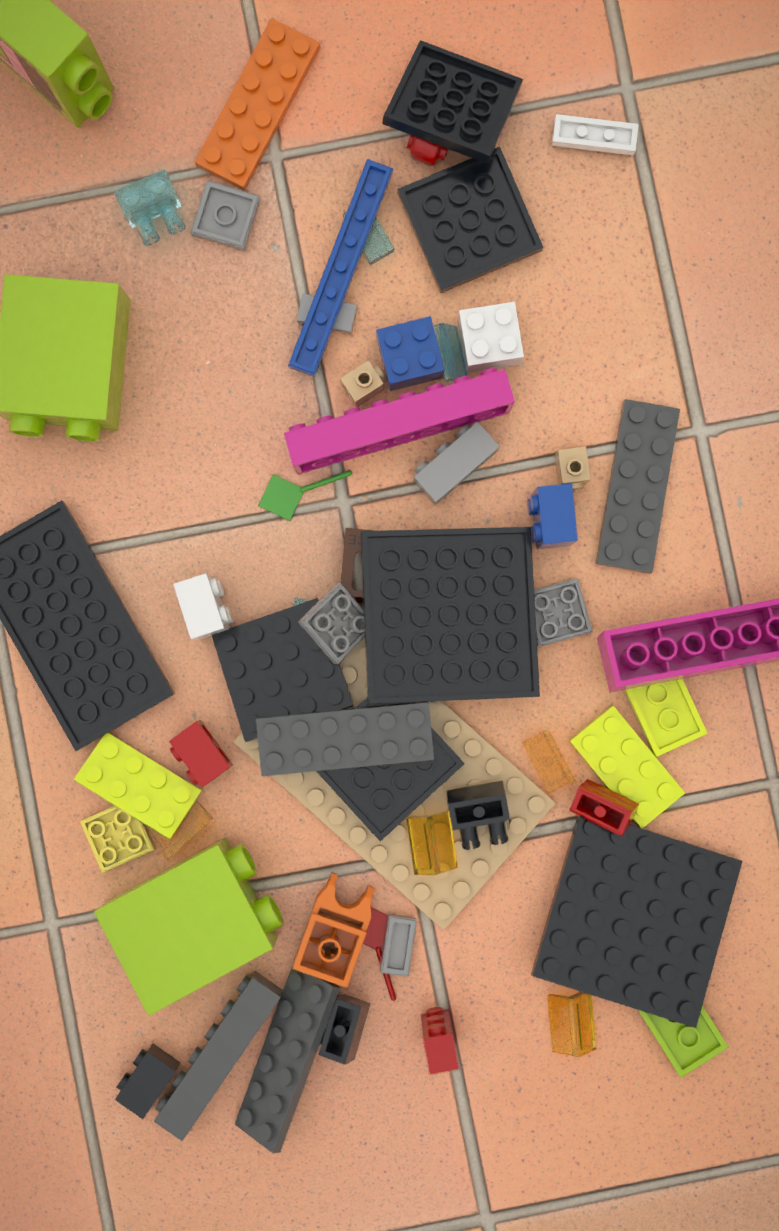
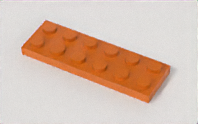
(257, 104)

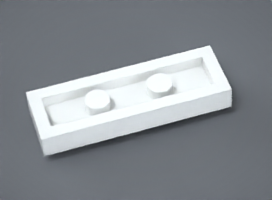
(595, 134)

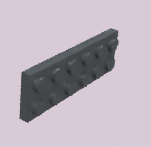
(637, 486)
(344, 738)
(286, 1059)

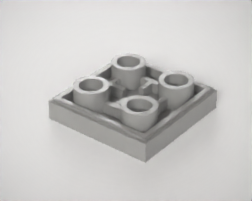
(560, 613)
(335, 623)

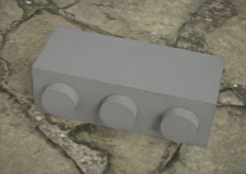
(455, 462)

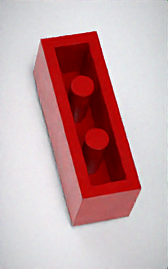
(439, 1041)

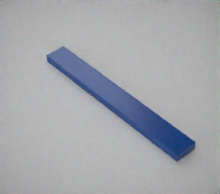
(340, 268)

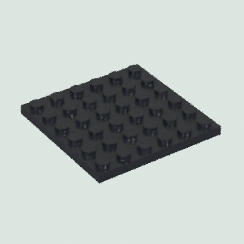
(449, 614)
(637, 920)

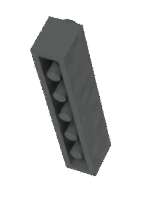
(218, 1056)

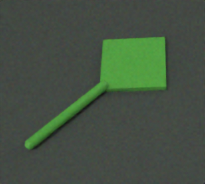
(283, 496)

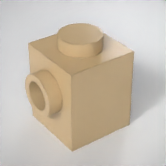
(363, 383)
(573, 467)

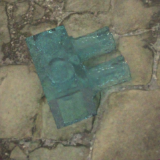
(149, 200)

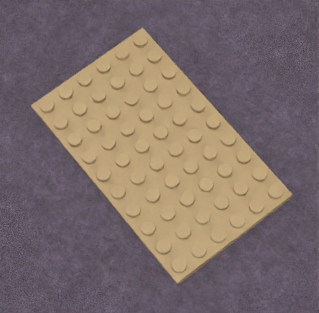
(435, 895)

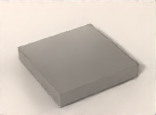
(225, 215)

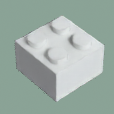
(490, 337)
(203, 606)

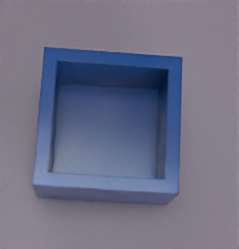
(410, 353)
(553, 516)

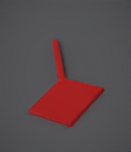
(375, 939)

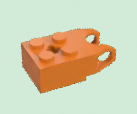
(334, 923)

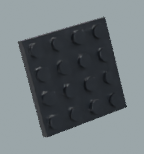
(452, 101)
(470, 220)
(278, 669)
(391, 792)

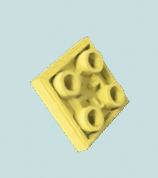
(116, 837)

